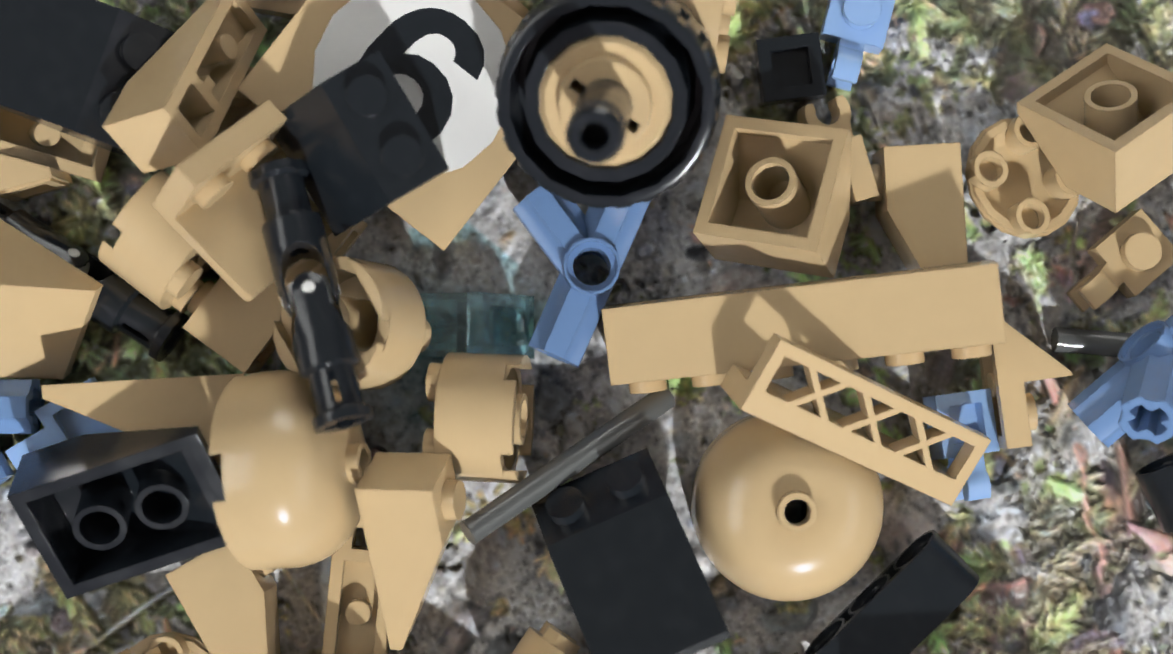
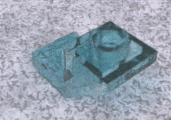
(478, 323)

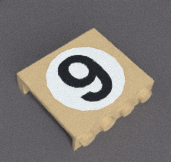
(446, 65)

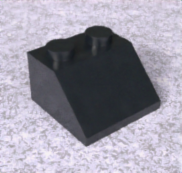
(359, 143)

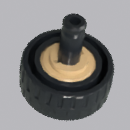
(608, 98)

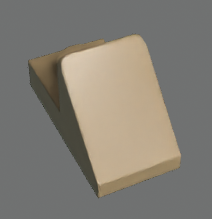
(1005, 375)

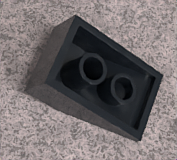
(71, 61)
(119, 504)
(628, 563)

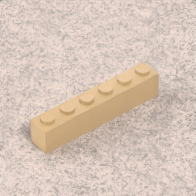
(835, 317)

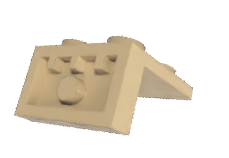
(217, 208)

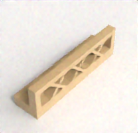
(857, 434)

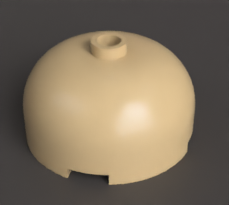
(281, 481)
(742, 501)

